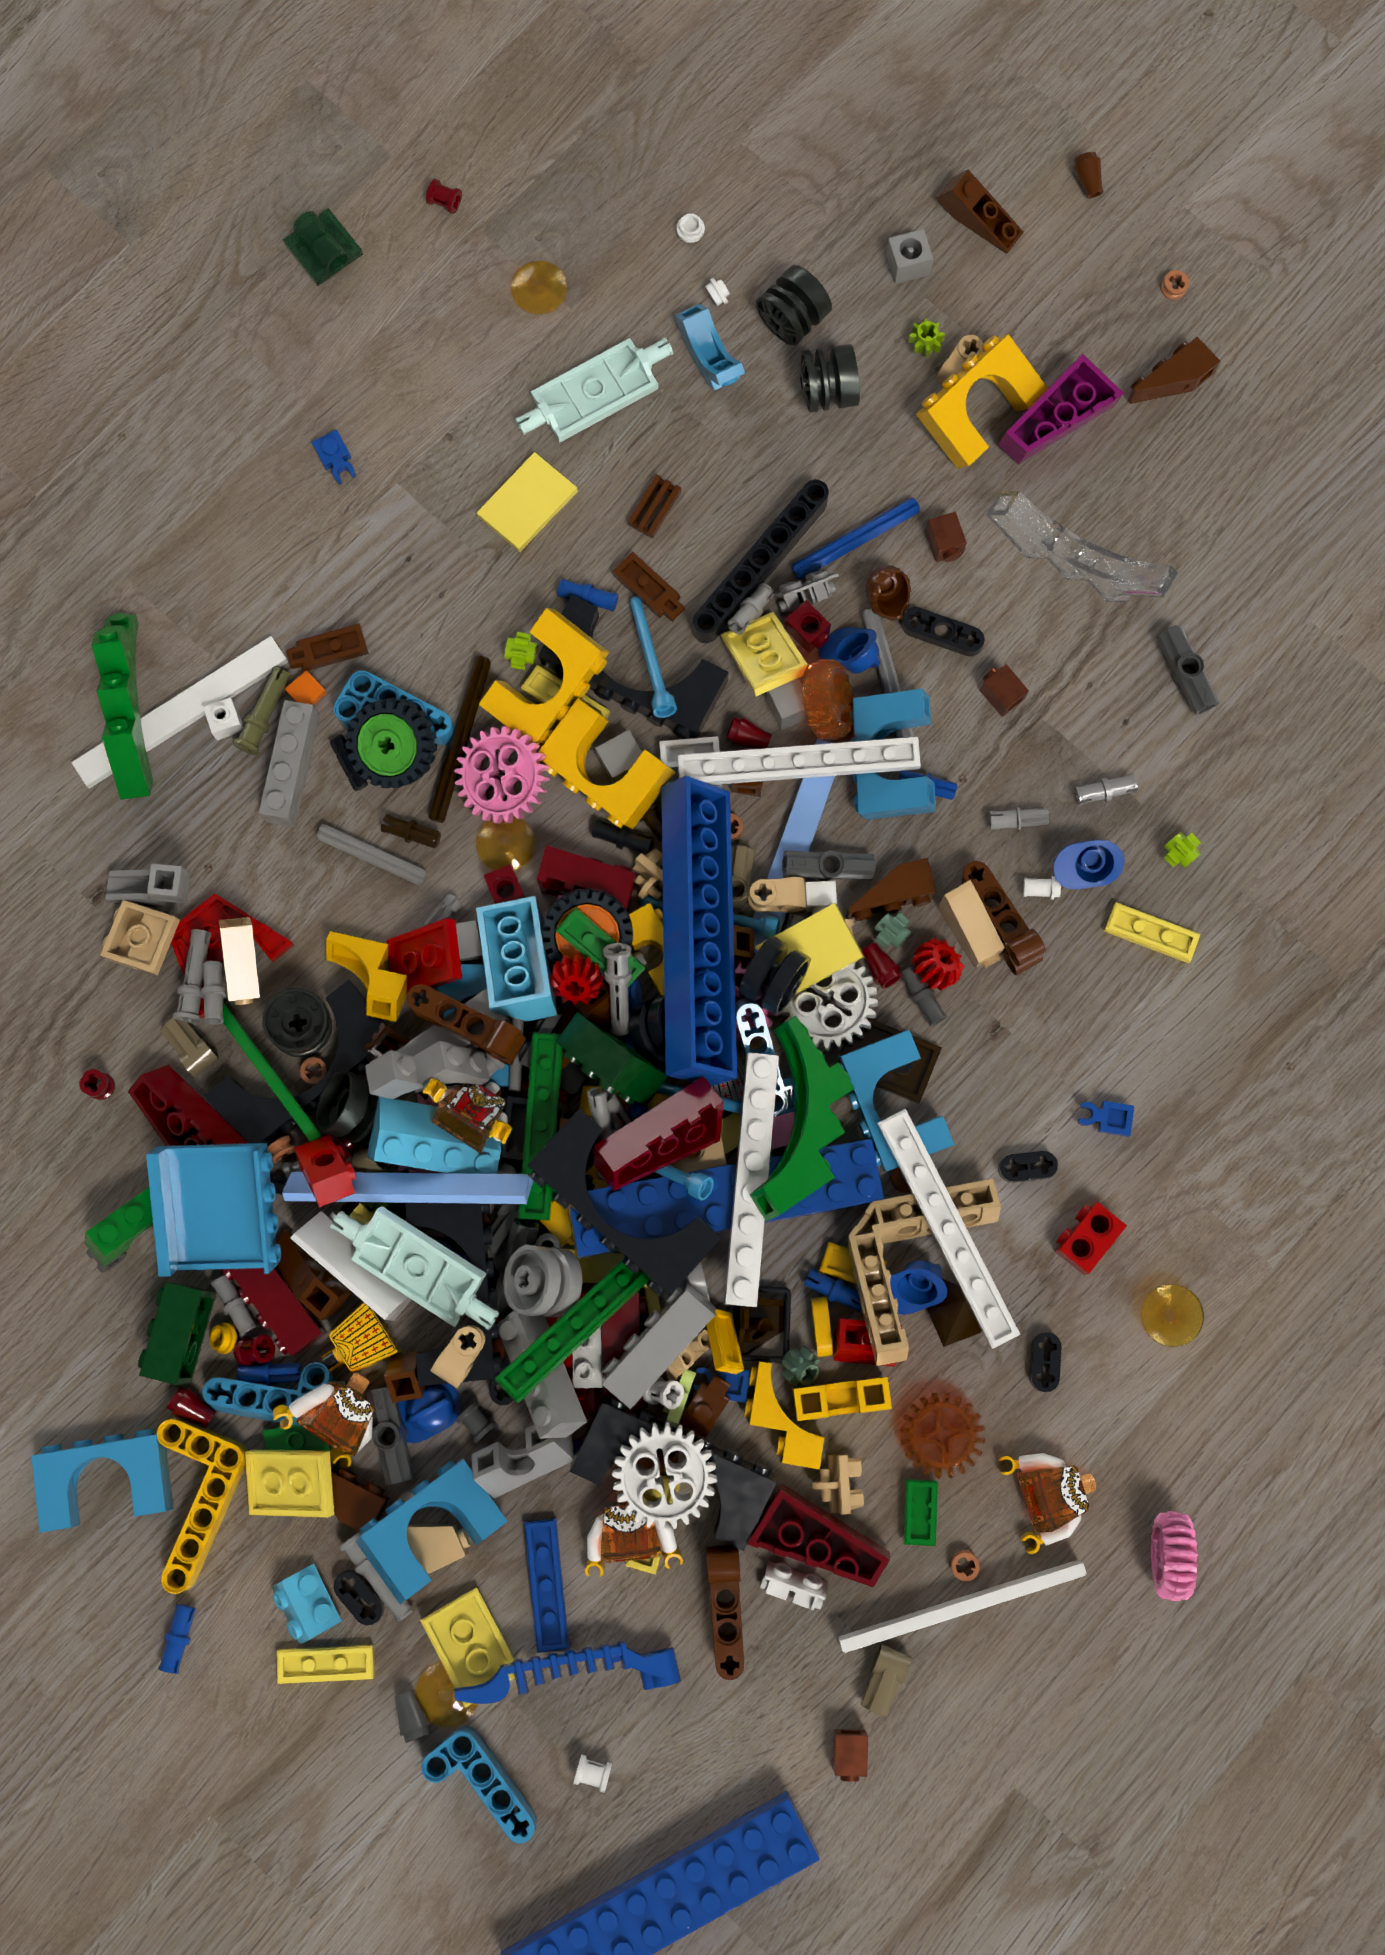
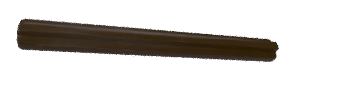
(459, 739)

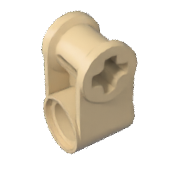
(959, 356)
(782, 895)
(456, 1359)

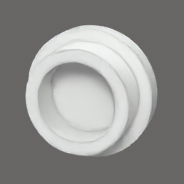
(690, 228)
(717, 291)

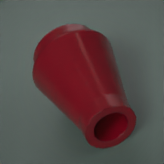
(748, 734)
(882, 967)
(190, 1407)

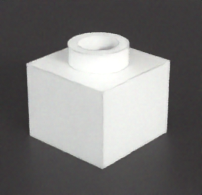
(230, 724)
(820, 895)

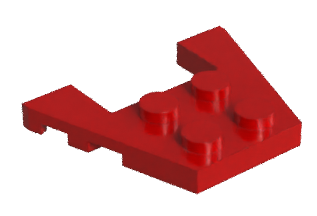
(207, 918)

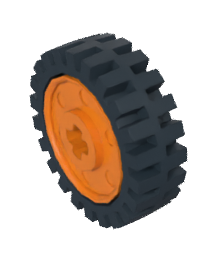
(599, 907)

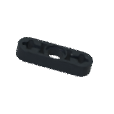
(926, 616)

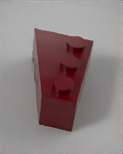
(566, 872)

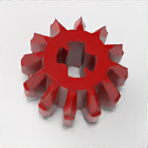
(937, 964)
(576, 979)

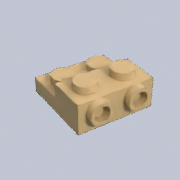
(139, 937)

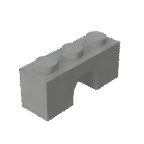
(504, 1469)

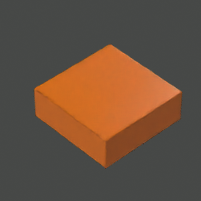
(306, 689)

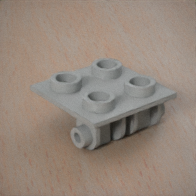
(816, 580)

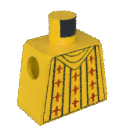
(360, 1341)

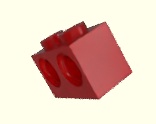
(1096, 1243)

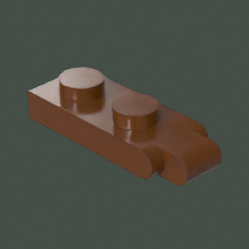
(648, 587)
(328, 648)
(706, 1407)

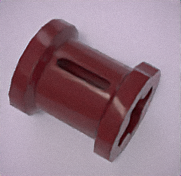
(443, 196)
(103, 1090)
(255, 1345)

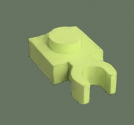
(686, 1381)

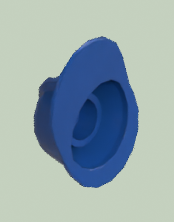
(852, 648)
(1088, 864)
(918, 1286)
(430, 1414)

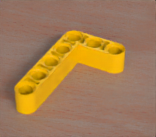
(205, 1498)

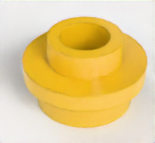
(223, 1338)

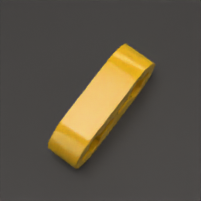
(821, 1326)

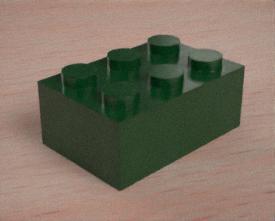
(611, 1060)
(176, 1333)

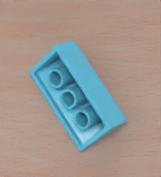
(516, 960)
(408, 1138)

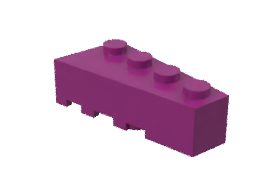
(1068, 404)

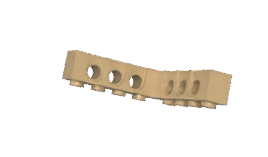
(896, 1221)

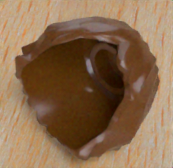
(888, 592)

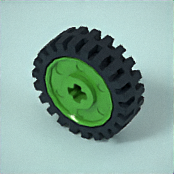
(408, 732)

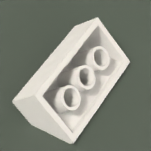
(335, 1255)

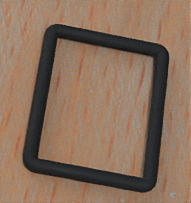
(787, 1313)

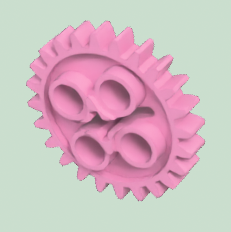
(526, 769)

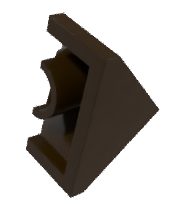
(953, 1316)
(760, 1323)

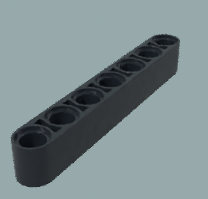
(763, 548)

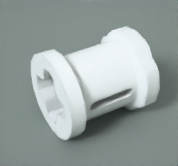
(663, 1394)
(592, 1773)

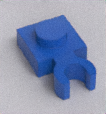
(334, 455)
(1112, 1117)
(739, 1383)

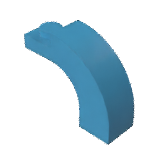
(706, 348)

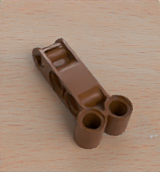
(1023, 945)
(498, 1037)
(724, 1574)

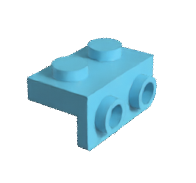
(305, 1604)

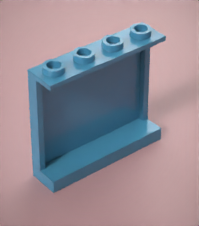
(213, 1207)

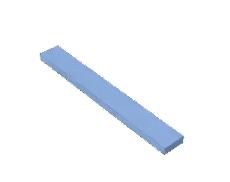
(798, 831)
(424, 1188)

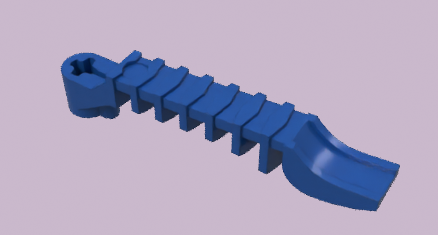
(656, 1670)

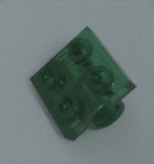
(321, 245)

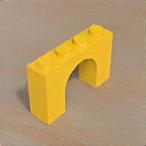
(946, 412)
(580, 660)
(567, 754)

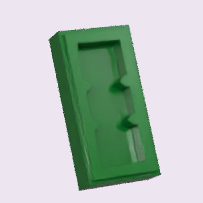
(293, 1439)
(920, 1512)

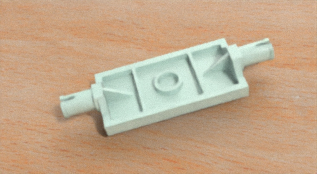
(595, 389)
(417, 1266)

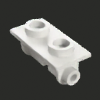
(588, 1362)
(808, 1588)

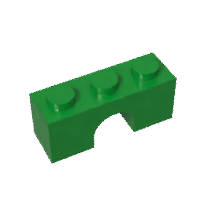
(118, 1230)

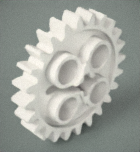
(842, 981)
(636, 1480)

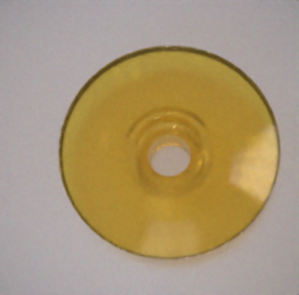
(542, 297)
(516, 853)
(1187, 1311)
(438, 1711)

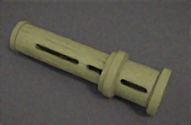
(257, 723)

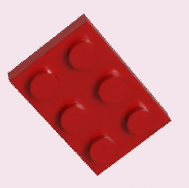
(427, 954)

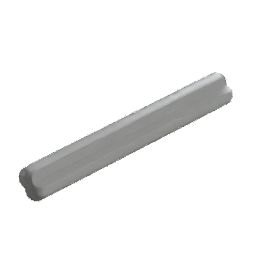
(371, 854)

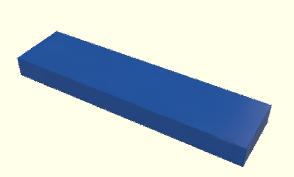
(546, 1585)

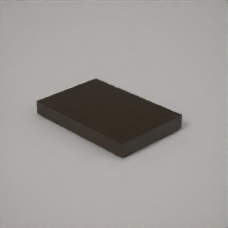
(907, 1080)

